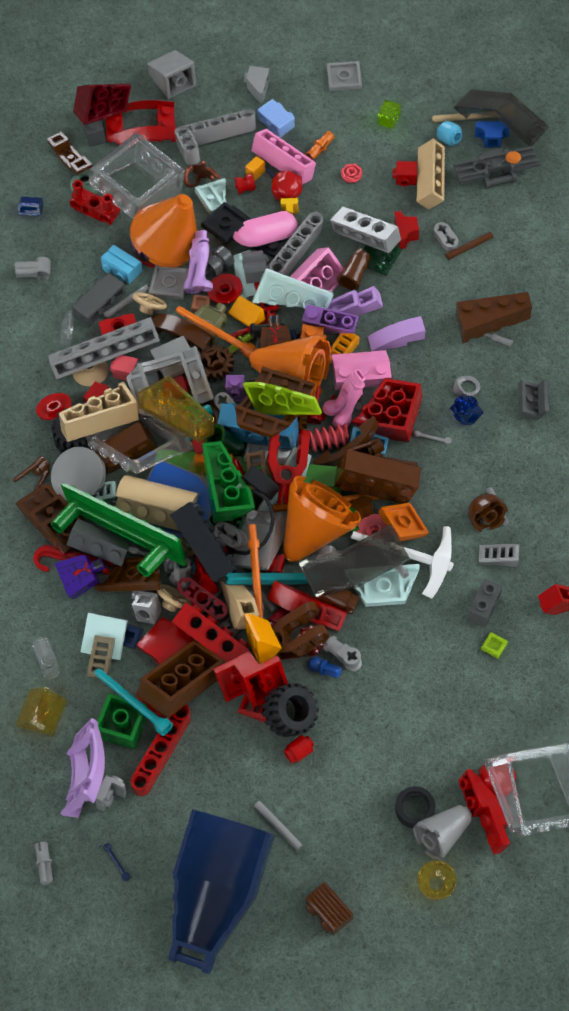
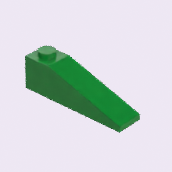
(226, 489)

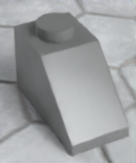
(257, 82)

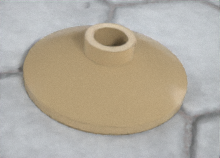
(88, 376)

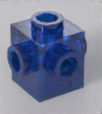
(466, 410)

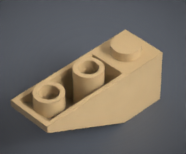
(238, 602)

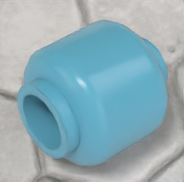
(449, 133)

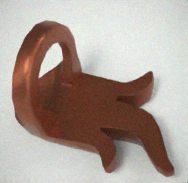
(200, 171)

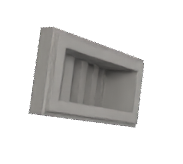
(506, 561)

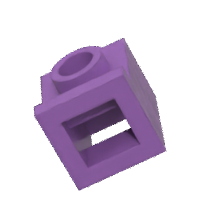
(235, 388)

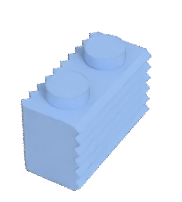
(276, 118)

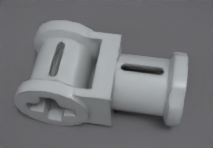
(344, 653)

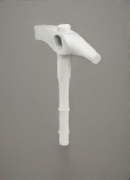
(438, 563)

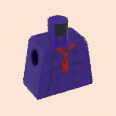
(79, 574)

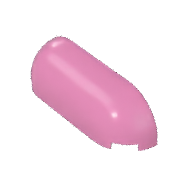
(266, 229)

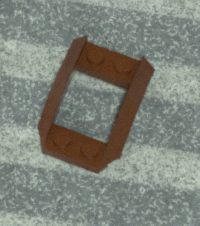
(262, 423)

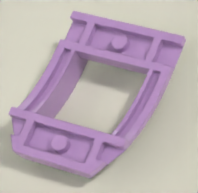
(85, 778)

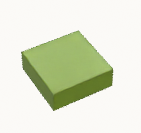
(494, 645)

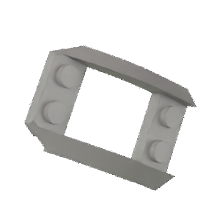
(193, 368)

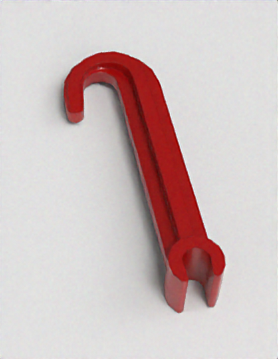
(53, 552)

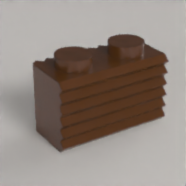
(328, 908)

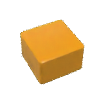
(255, 167)

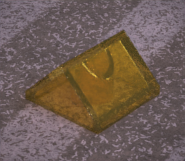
(41, 711)

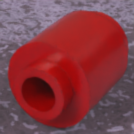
(298, 749)

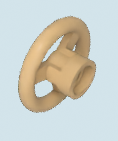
(148, 302)
(172, 598)

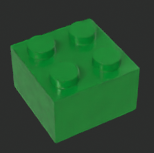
(121, 722)

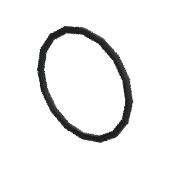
(270, 528)

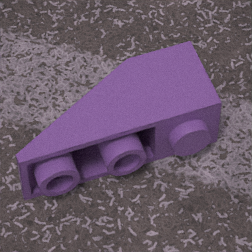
(331, 320)

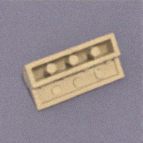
(152, 500)

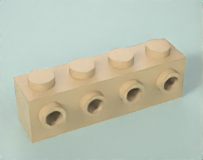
(430, 174)

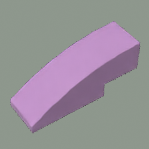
(357, 303)
(397, 334)

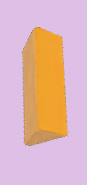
(246, 312)

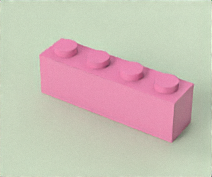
(282, 155)

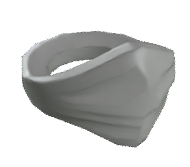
(458, 389)

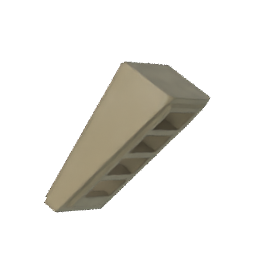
(92, 663)

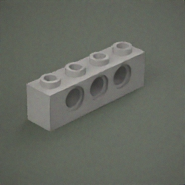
(365, 229)

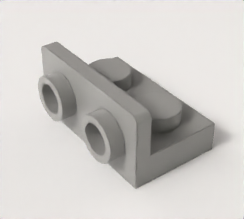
(109, 786)

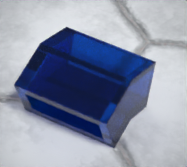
(30, 206)

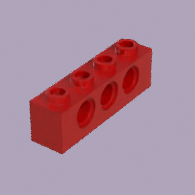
(185, 620)

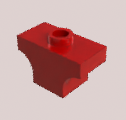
(407, 227)

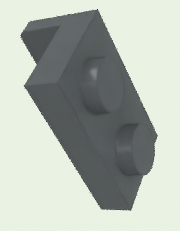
(533, 399)

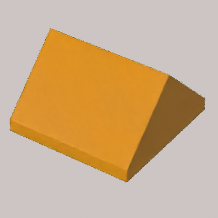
(261, 638)

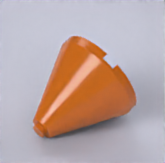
(165, 231)
(302, 358)
(315, 518)

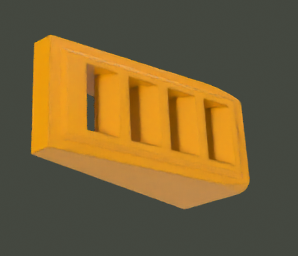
(348, 339)

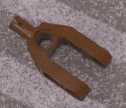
(285, 626)

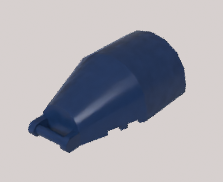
(214, 884)

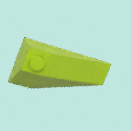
(279, 400)

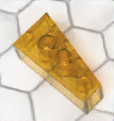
(176, 408)

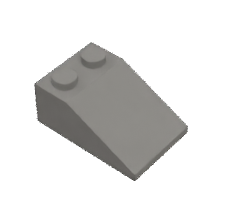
(270, 549)

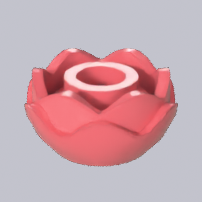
(351, 173)

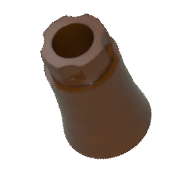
(354, 270)
(343, 600)

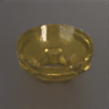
(439, 870)

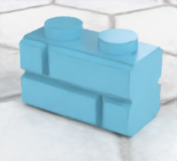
(121, 264)

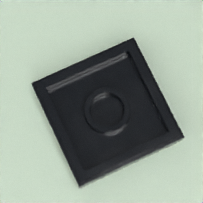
(224, 222)

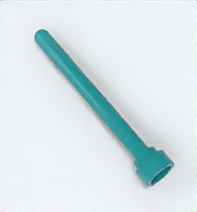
(161, 724)

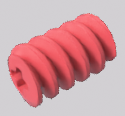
(328, 438)

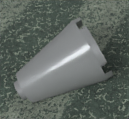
(442, 830)

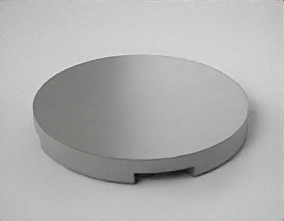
(78, 468)

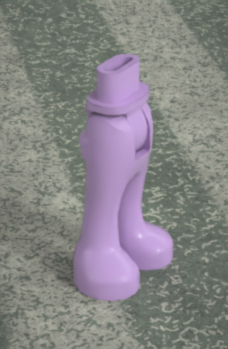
(199, 257)

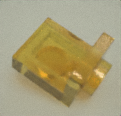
(197, 465)

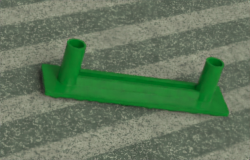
(125, 524)

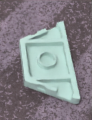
(388, 588)

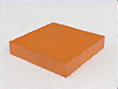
(404, 521)

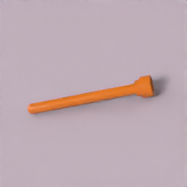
(245, 348)

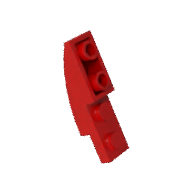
(292, 598)
(485, 805)

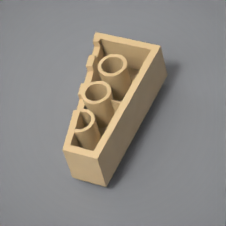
(99, 414)

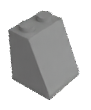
(172, 73)

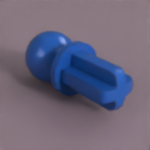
(324, 667)

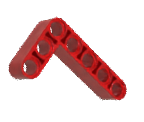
(159, 758)

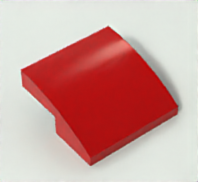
(163, 641)

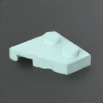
(212, 194)

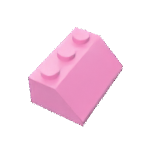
(320, 270)
(373, 365)

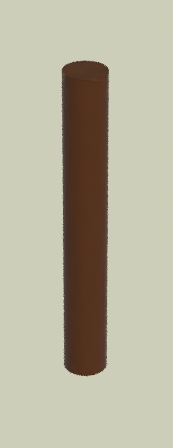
(469, 245)

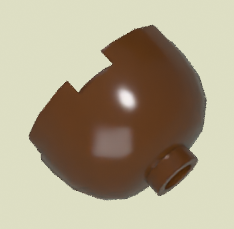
(489, 508)

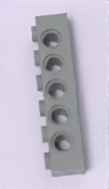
(103, 348)

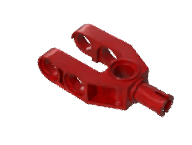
(275, 469)

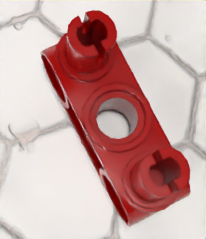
(93, 205)

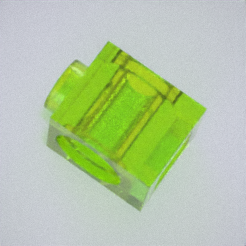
(389, 114)

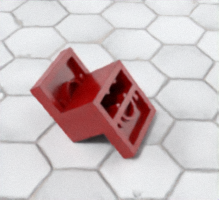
(248, 677)

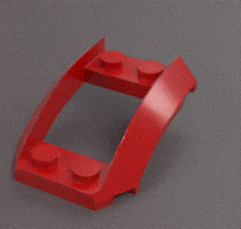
(163, 131)

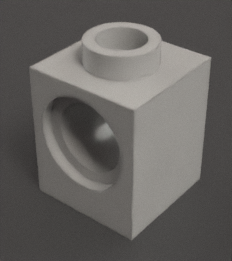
(146, 607)

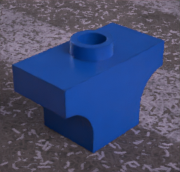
(491, 132)

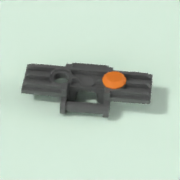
(494, 160)

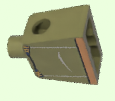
(213, 316)

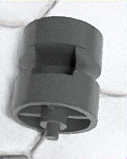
(219, 260)

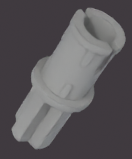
(44, 863)

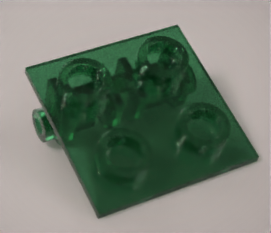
(380, 260)

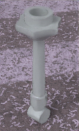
(167, 563)

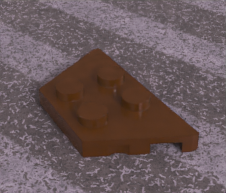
(129, 578)

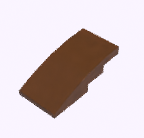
(40, 509)

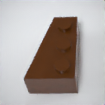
(131, 442)

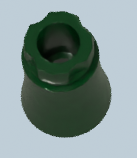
(230, 441)

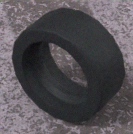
(261, 482)
(409, 792)

